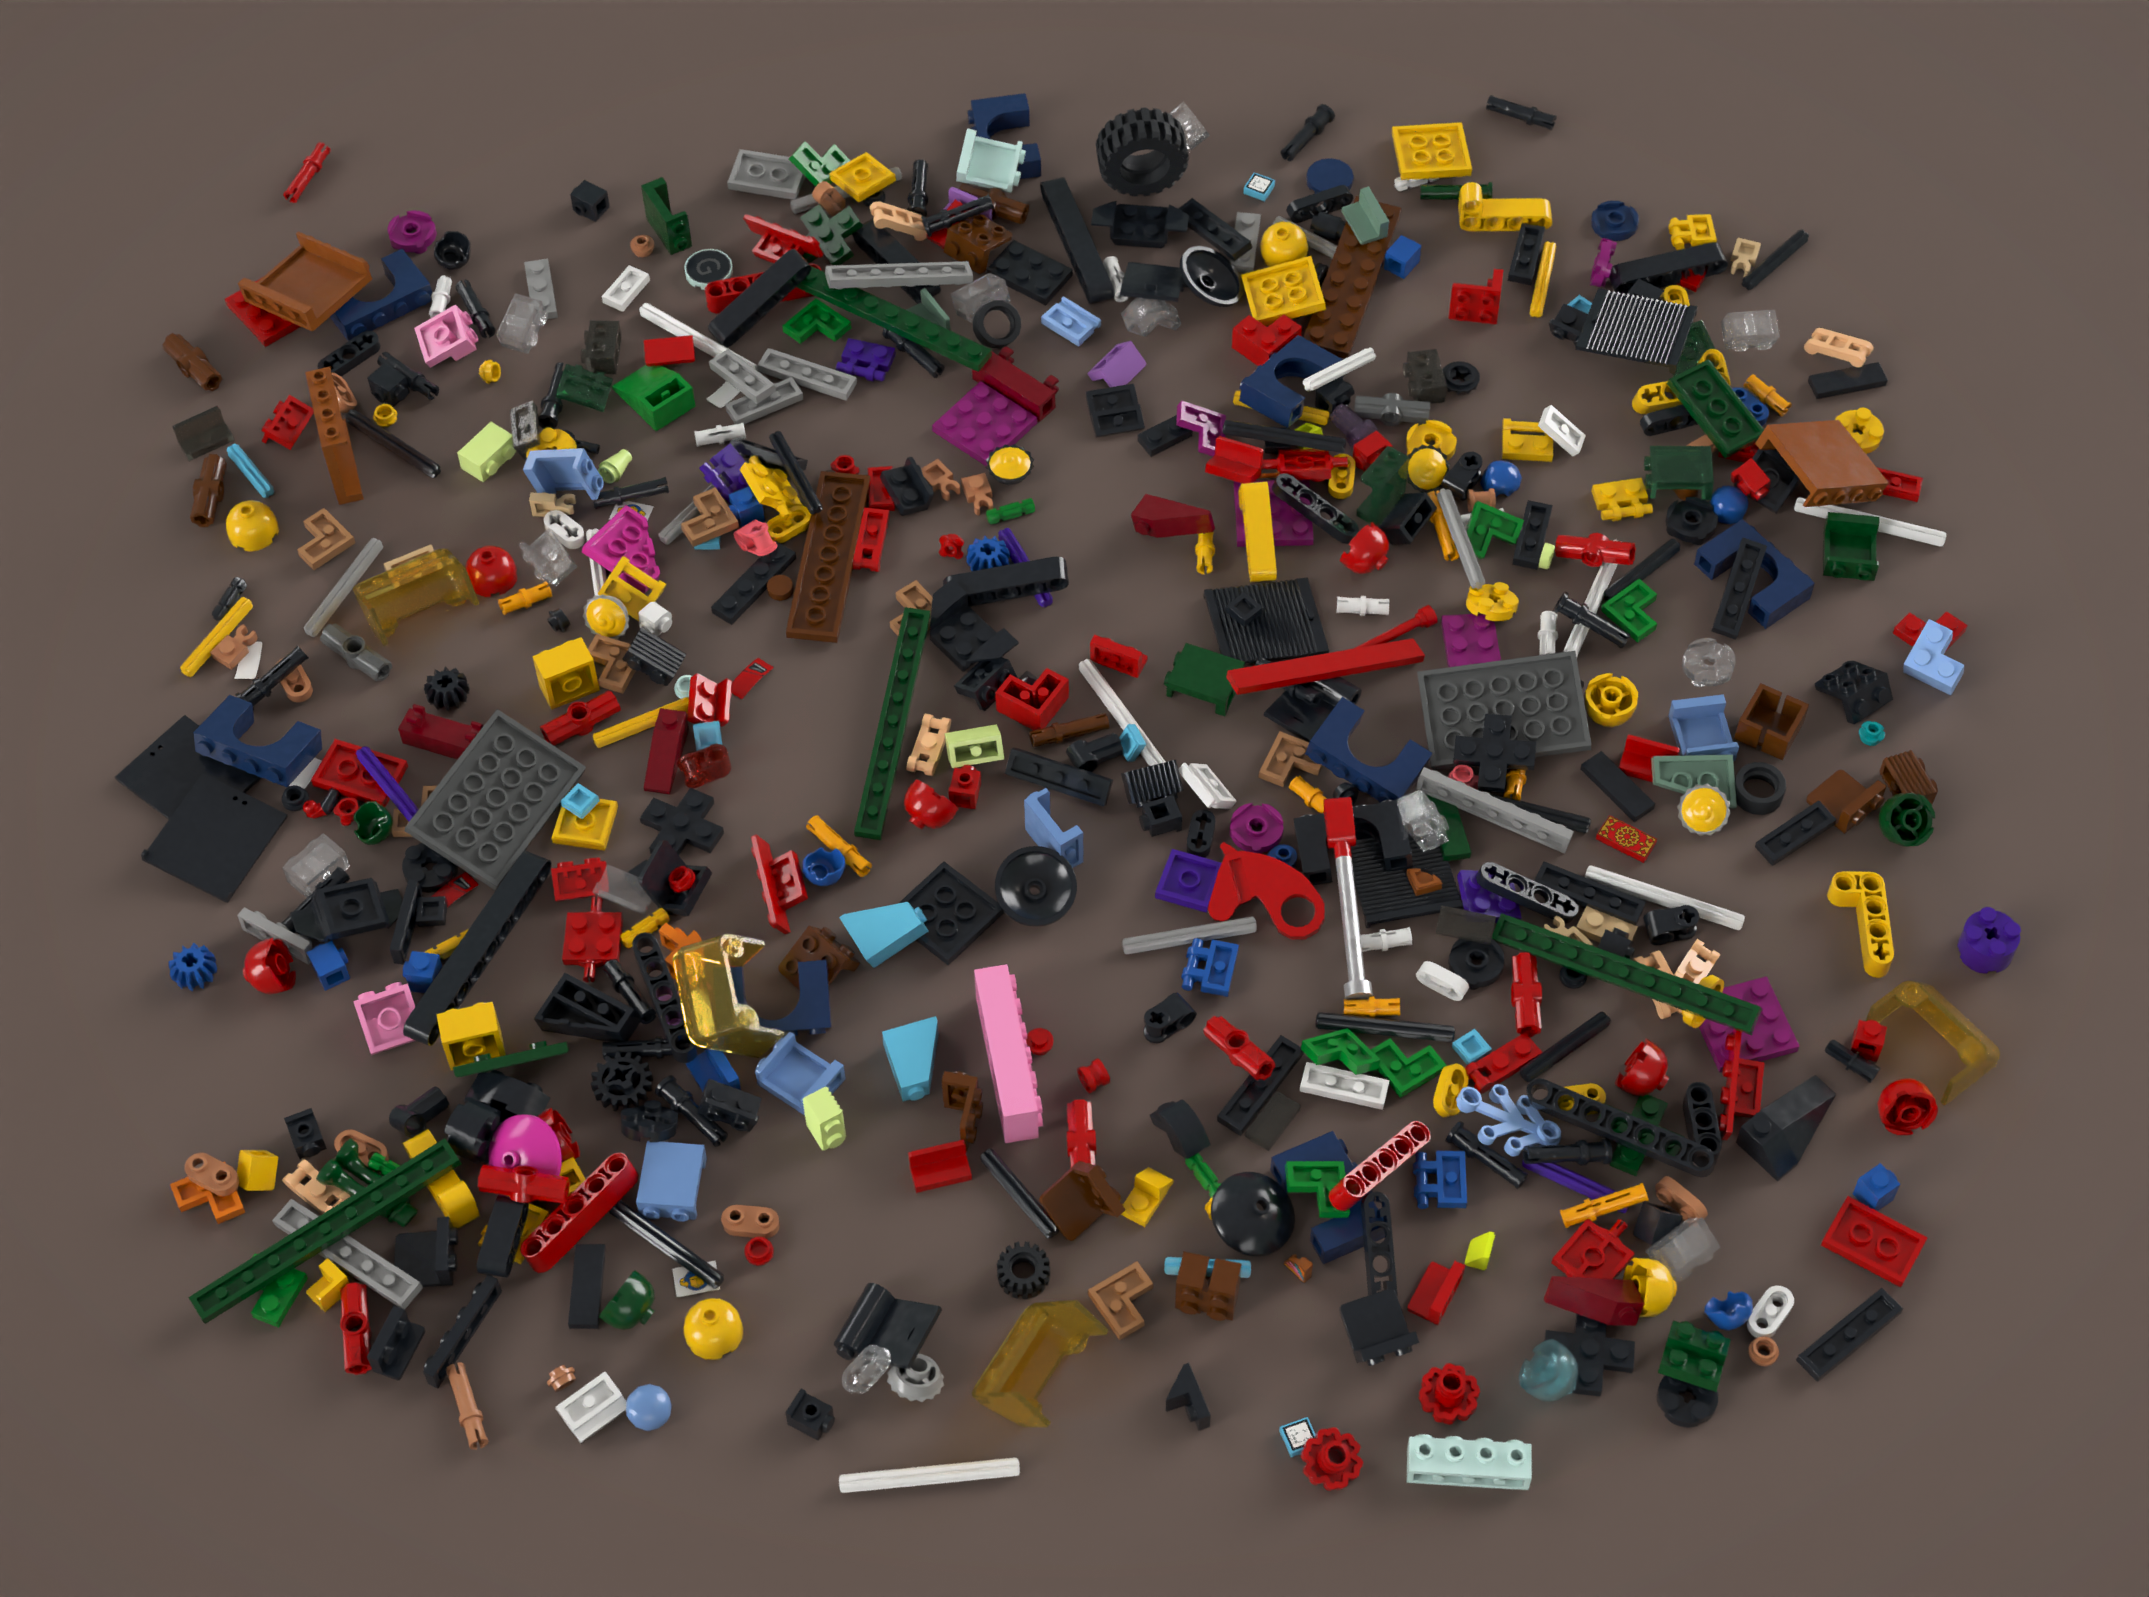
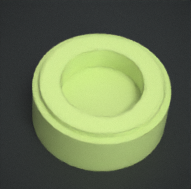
(1546, 556)

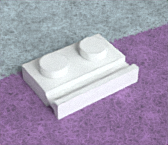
(1207, 786)
(592, 1407)

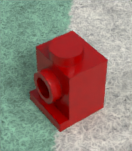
(1368, 450)
(1751, 480)
(965, 787)
(1868, 1033)

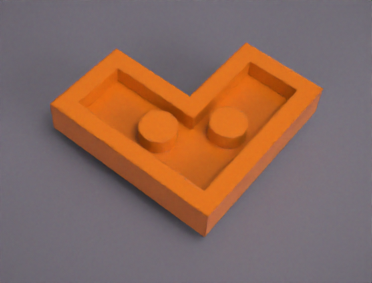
(191, 1195)

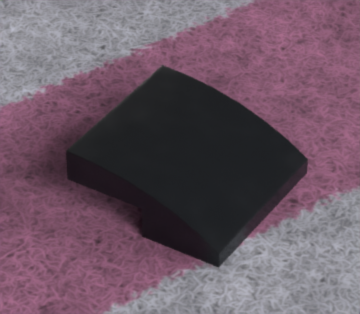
(1114, 410)

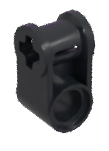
(1463, 475)
(1669, 925)
(1167, 1018)

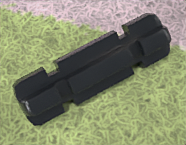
(229, 598)

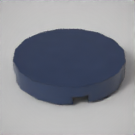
(1329, 174)
(1614, 220)

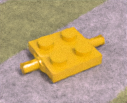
(770, 487)

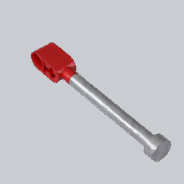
(1341, 837)

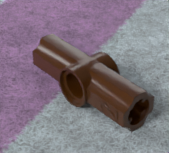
(1003, 206)
(192, 362)
(208, 490)

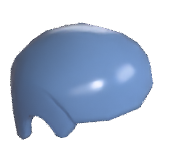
(648, 1407)

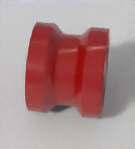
(1093, 1075)

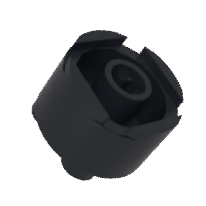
(472, 1129)

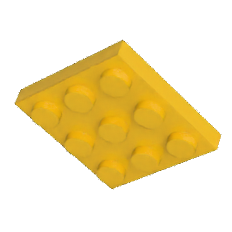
(1431, 151)
(1284, 289)

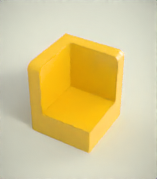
(257, 1170)
(328, 1288)

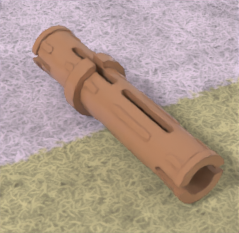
(470, 1417)

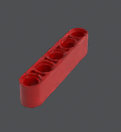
(723, 292)
(1379, 1166)
(579, 1213)

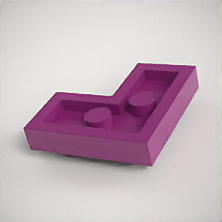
(1204, 421)

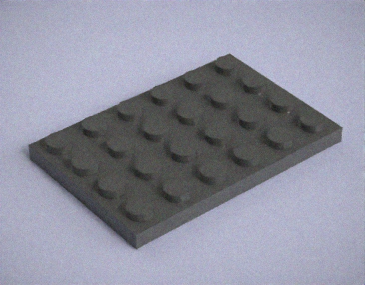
(1537, 692)
(495, 799)

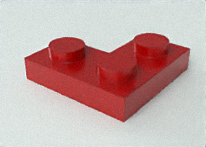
(1911, 627)

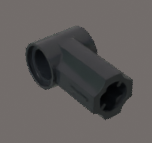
(1089, 755)
(412, 1118)

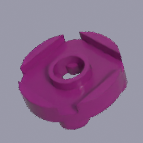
(412, 242)
(1602, 265)
(1253, 841)

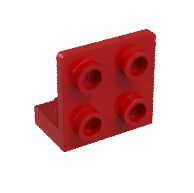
(1477, 302)

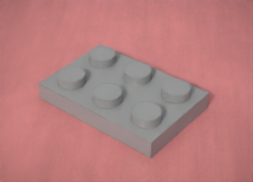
(765, 175)

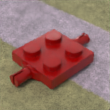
(1305, 464)
(592, 938)
(1594, 1252)

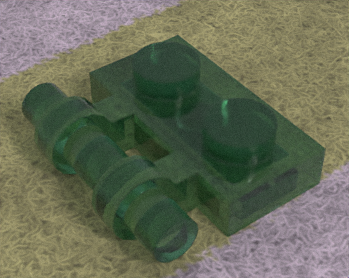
(584, 387)

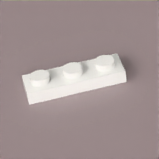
(1344, 1085)

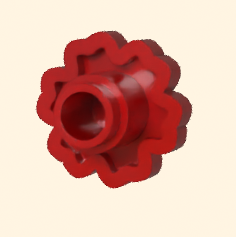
(1449, 1393)
(1331, 1459)

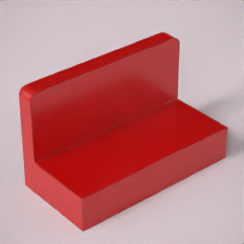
(669, 350)
(1235, 461)
(1638, 755)
(939, 1166)
(1436, 1291)

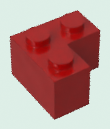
(1260, 342)
(1035, 703)

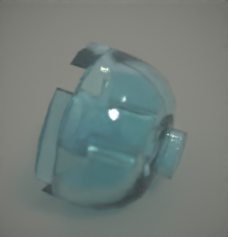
(1550, 1372)

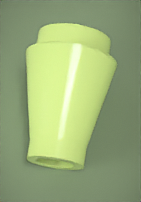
(614, 467)

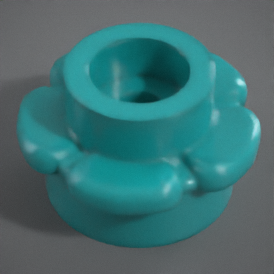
(1871, 738)

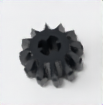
(446, 688)

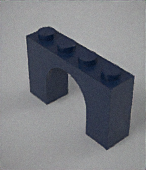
(1004, 113)
(409, 293)
(1268, 395)
(1789, 584)
(276, 762)
(1383, 783)
(813, 1006)
(1337, 1235)

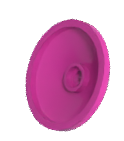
(525, 1142)

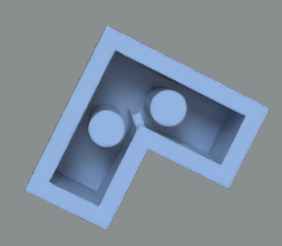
(1928, 660)

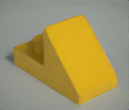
(1146, 1195)

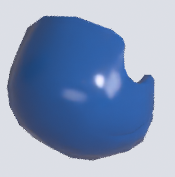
(1502, 477)
(1729, 504)
(823, 867)
(1730, 1312)

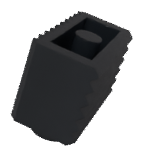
(1408, 518)
(653, 657)
(1152, 782)

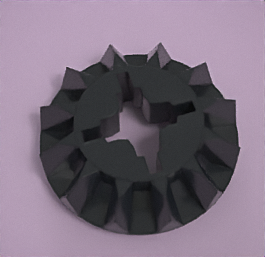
(1464, 371)

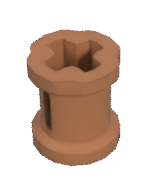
(1486, 497)

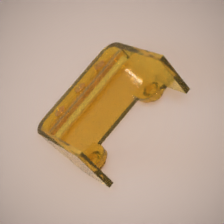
(412, 589)
(710, 999)
(1972, 1045)
(1030, 1357)

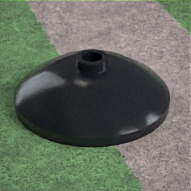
(1211, 276)
(1039, 869)
(1242, 1223)

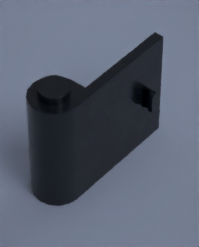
(1152, 282)
(1302, 718)
(887, 1323)

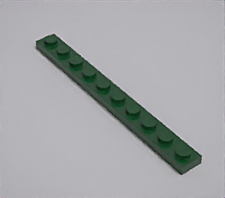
(899, 321)
(892, 724)
(1627, 974)
(324, 1231)

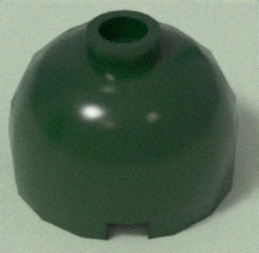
(1907, 819)
(630, 1303)

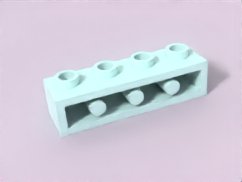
(1469, 1462)

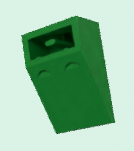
(656, 395)

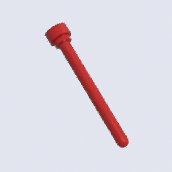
(1424, 618)

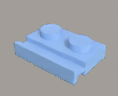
(1070, 321)

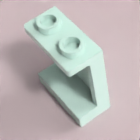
(990, 163)

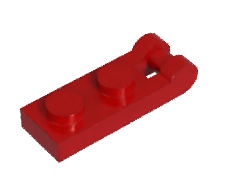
(871, 539)
(1502, 1062)

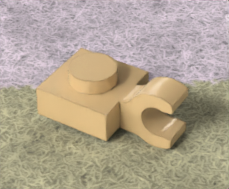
(545, 502)

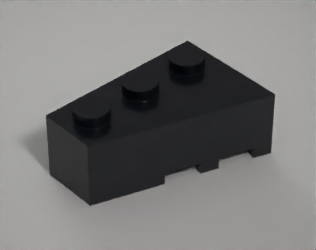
(585, 1012)

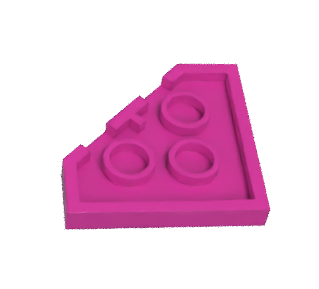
(628, 537)

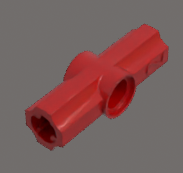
(1595, 550)
(590, 714)
(1526, 994)
(1239, 1048)
(1080, 1133)
(523, 1184)
(355, 1313)

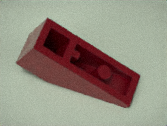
(1169, 518)
(666, 750)
(1597, 1298)

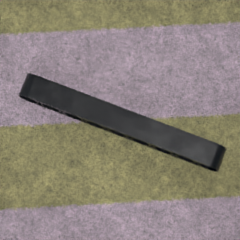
(478, 946)

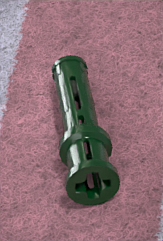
(1451, 192)

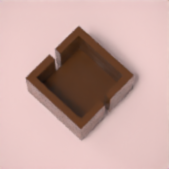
(1768, 728)
(1216, 1300)

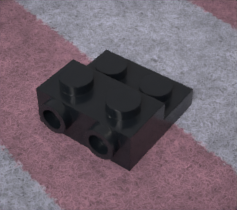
(1781, 475)

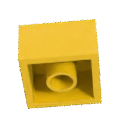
(566, 673)
(470, 1033)

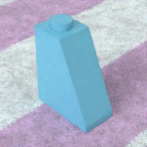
(884, 930)
(912, 1056)

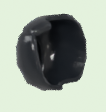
(452, 250)

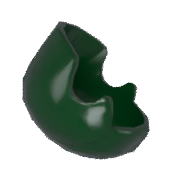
(373, 823)

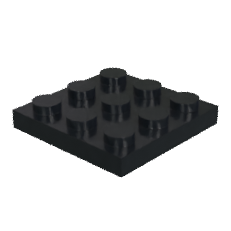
(954, 912)

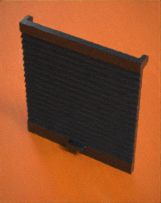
(1636, 328)
(1278, 632)
(169, 773)
(214, 838)
(1390, 894)

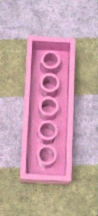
(1008, 1053)

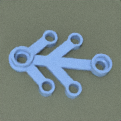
(1539, 1131)

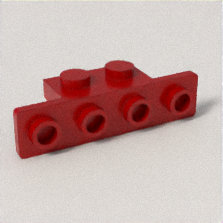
(778, 240)
(780, 881)
(1743, 1086)

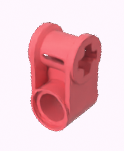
(755, 538)

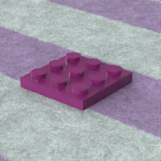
(983, 422)
(1288, 525)
(1771, 1034)

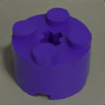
(1988, 941)

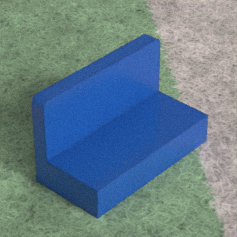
(715, 1066)

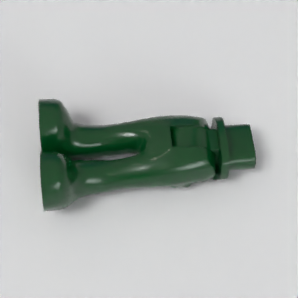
(348, 1159)

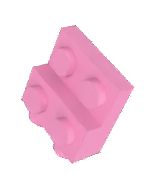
(446, 336)
(384, 1016)

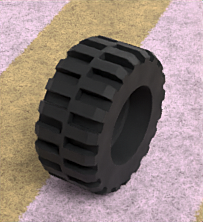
(1137, 132)

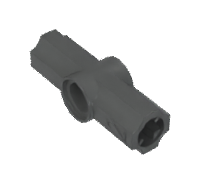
(1392, 409)
(356, 652)

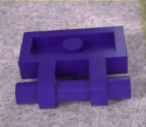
(866, 359)
(728, 464)

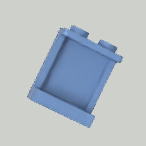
(562, 471)
(1702, 726)
(1047, 833)
(796, 1072)
(670, 1180)

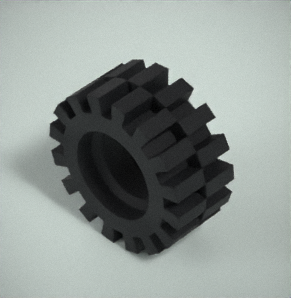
(1027, 1285)

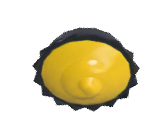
(1010, 464)
(1427, 468)

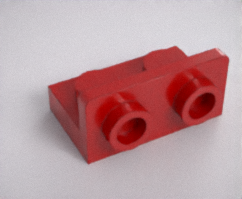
(288, 423)
(1117, 656)
(709, 700)
(577, 880)

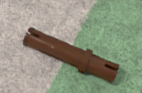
(1063, 731)

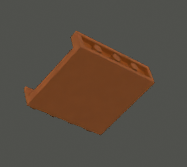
(308, 283)
(334, 436)
(1825, 462)

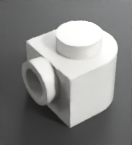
(655, 618)

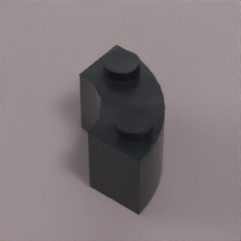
(508, 1094)

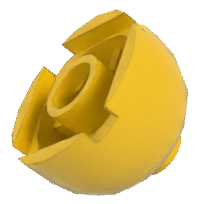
(1283, 243)
(251, 525)
(1610, 700)
(1653, 1284)
(712, 1328)

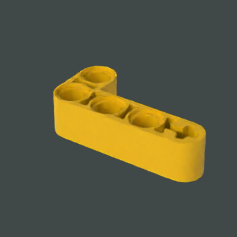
(1500, 214)
(1661, 401)
(1258, 529)
(1869, 924)
(448, 1191)

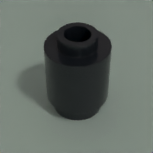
(1327, 226)

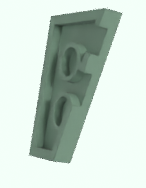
(1685, 772)

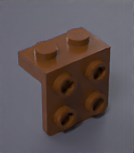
(974, 239)
(1847, 799)
(818, 945)
(963, 1094)
(1080, 1199)

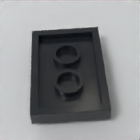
(1030, 272)

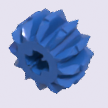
(987, 554)
(192, 967)

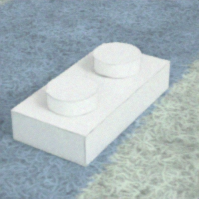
(625, 288)
(1561, 430)

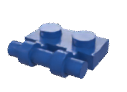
(1219, 966)
(1450, 1179)

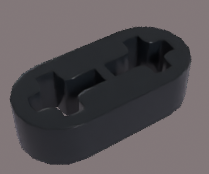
(1196, 833)

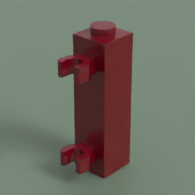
(1017, 385)
(436, 733)

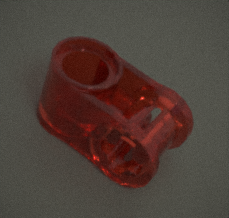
(704, 765)

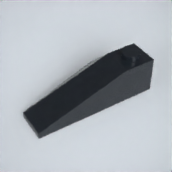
(1785, 1127)

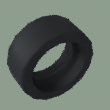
(1013, 316)
(1767, 773)

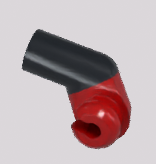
(316, 810)

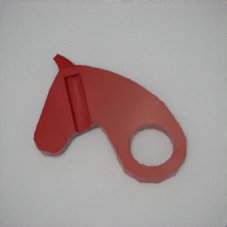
(1274, 882)

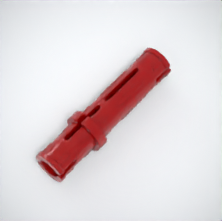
(311, 165)

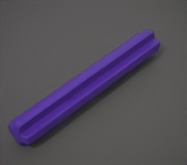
(1017, 556)
(387, 782)
(1571, 1180)

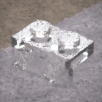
(1193, 129)
(548, 558)

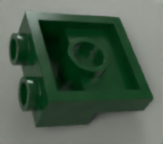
(1694, 1355)

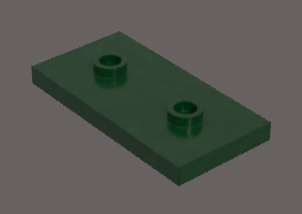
(1716, 408)
(485, 1063)

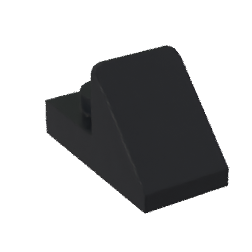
(1188, 1394)

